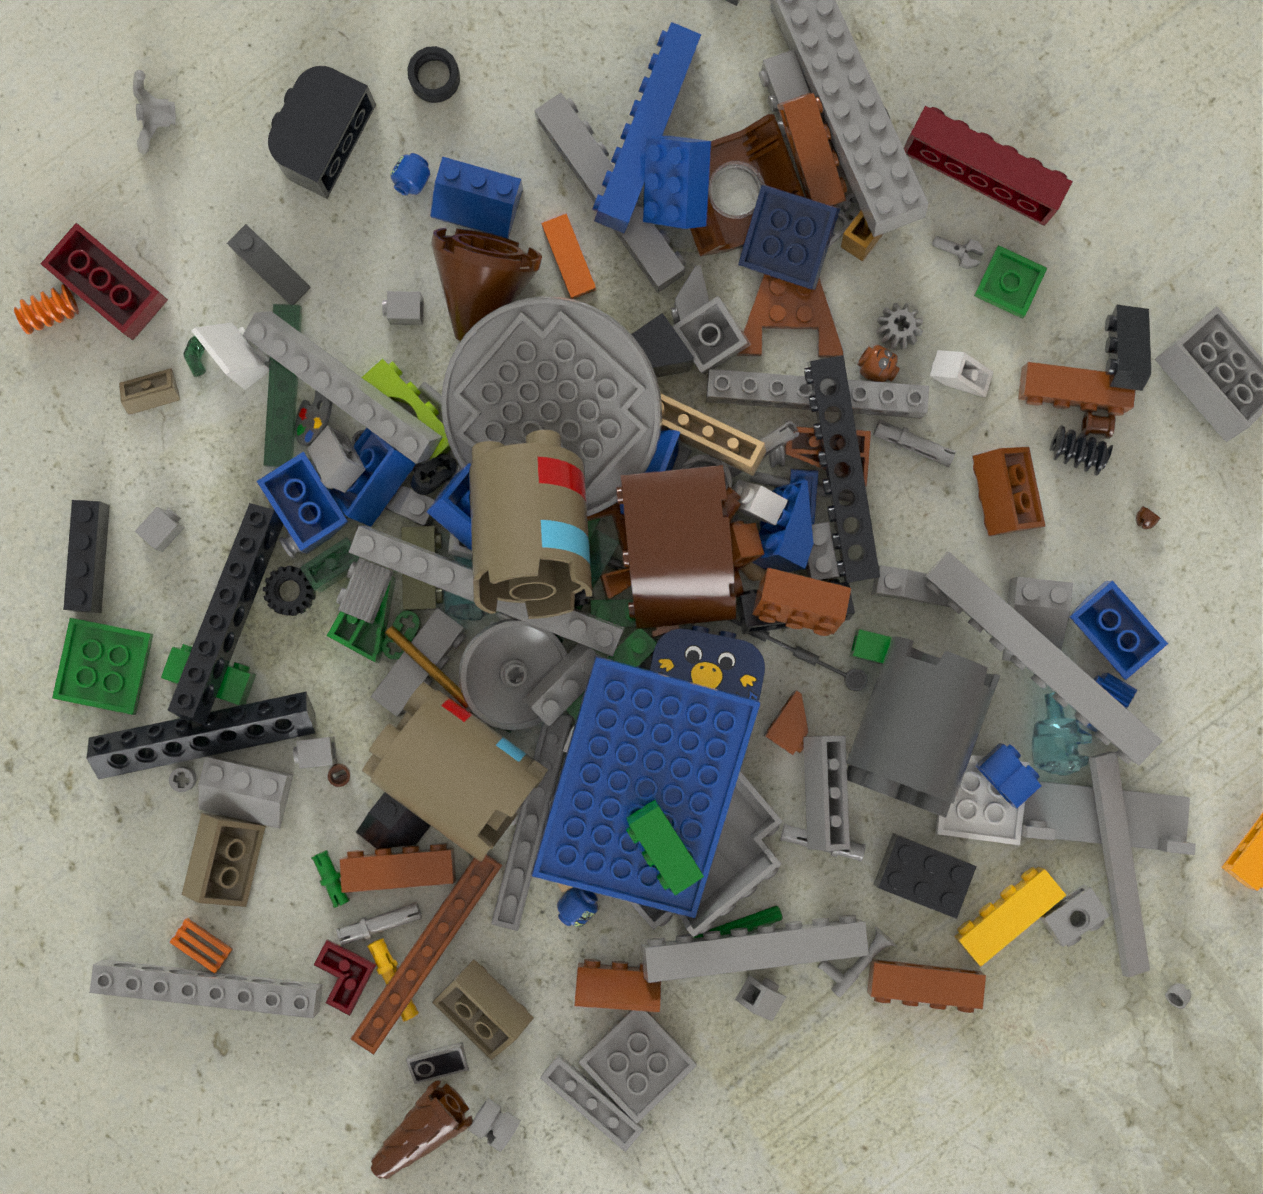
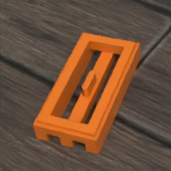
(181, 932)

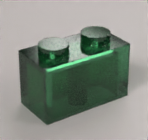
(330, 565)

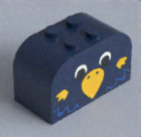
(710, 660)

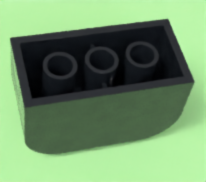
(319, 127)

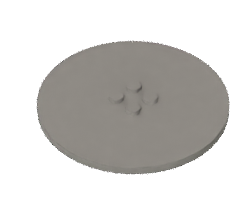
(558, 371)

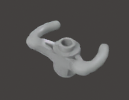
(150, 111)

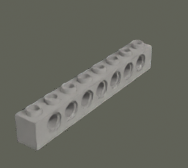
(794, 393)
(206, 988)

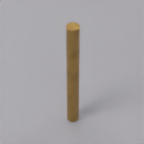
(426, 664)

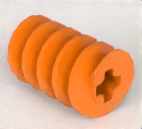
(46, 310)

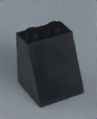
(664, 347)

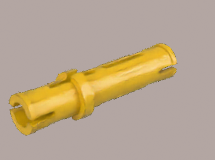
(387, 968)

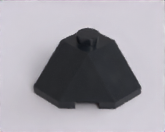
(391, 825)

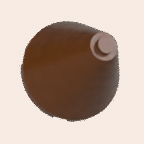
(480, 274)

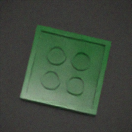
(102, 666)

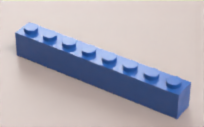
(649, 120)

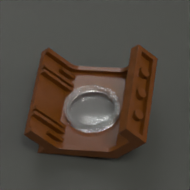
(736, 173)

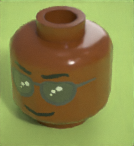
(878, 364)

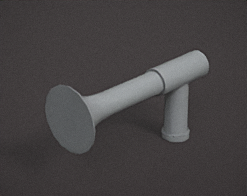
(844, 981)

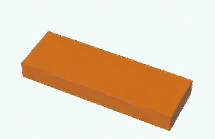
(568, 256)

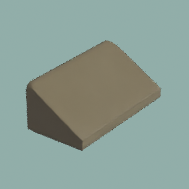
(149, 391)

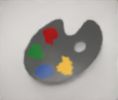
(312, 419)

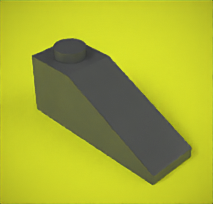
(268, 264)

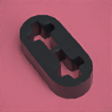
(429, 469)

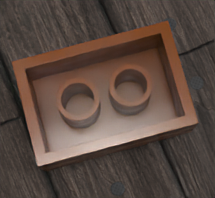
(801, 602)

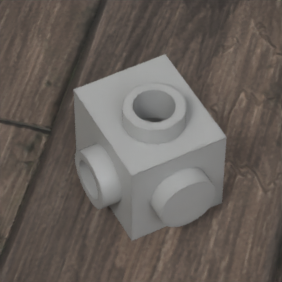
(761, 997)

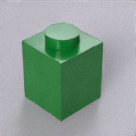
(870, 646)

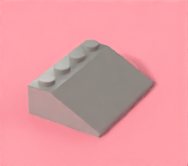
(1217, 373)

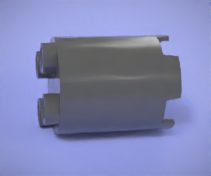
(921, 726)

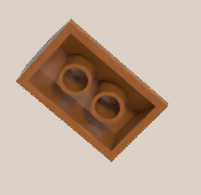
(1008, 490)
(615, 987)

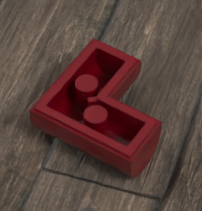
(352, 975)

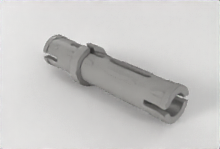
(773, 441)
(914, 443)
(799, 836)
(378, 924)

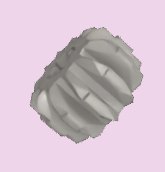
(909, 324)

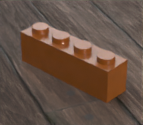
(811, 149)
(1073, 387)
(397, 869)
(926, 984)

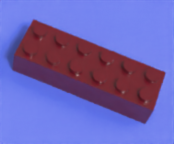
(987, 165)

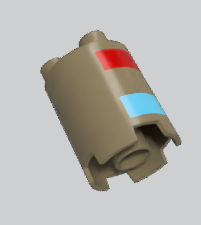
(529, 525)
(453, 771)

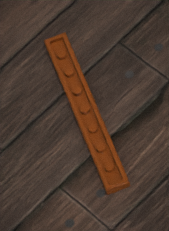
(425, 953)

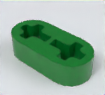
(410, 633)

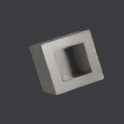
(403, 308)
(160, 528)
(315, 752)

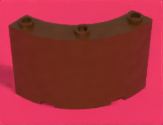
(678, 547)

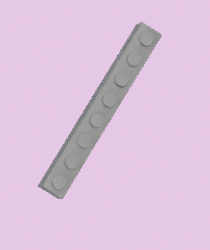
(589, 164)
(342, 386)
(754, 949)

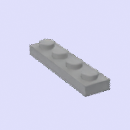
(591, 1103)

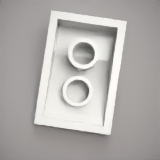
(233, 353)

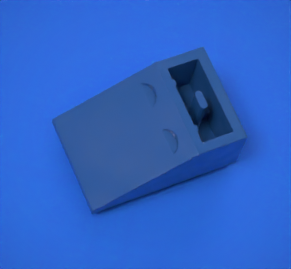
(791, 539)

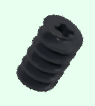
(1080, 450)

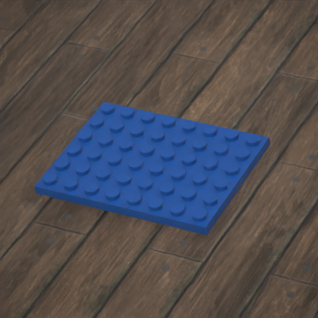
(634, 744)

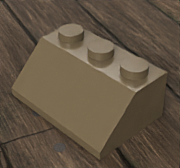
(223, 860)
(483, 1010)

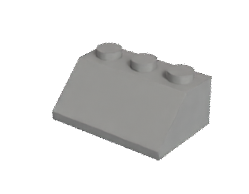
(244, 791)

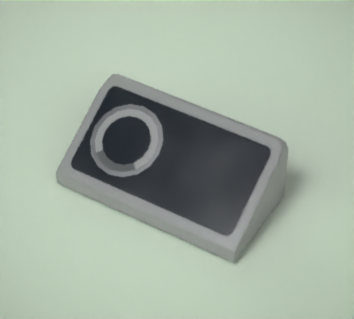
(437, 1063)

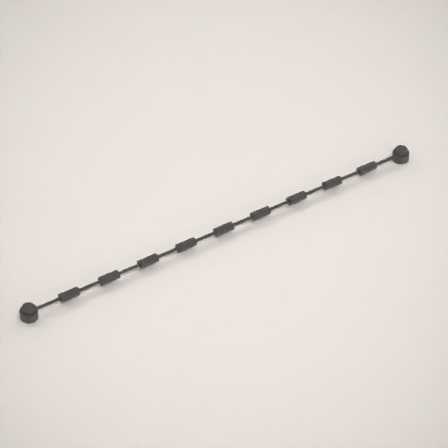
(854, 679)

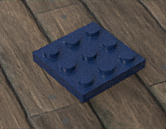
(788, 236)

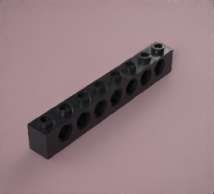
(867, 564)
(226, 614)
(187, 740)

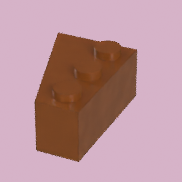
(806, 449)

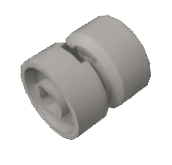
(494, 1125)

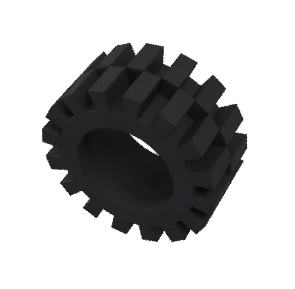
(272, 591)

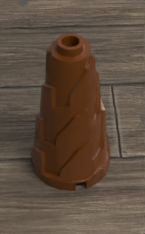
(427, 1126)

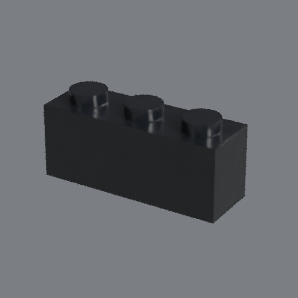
(1128, 347)

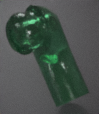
(192, 356)

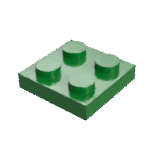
(1010, 281)

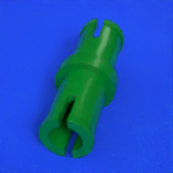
(330, 878)

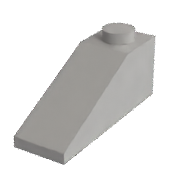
(906, 585)

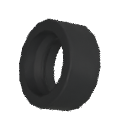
(433, 54)

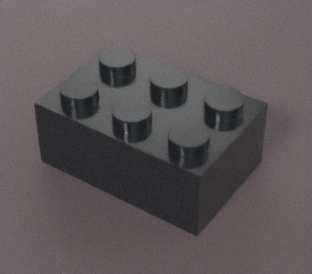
(924, 875)

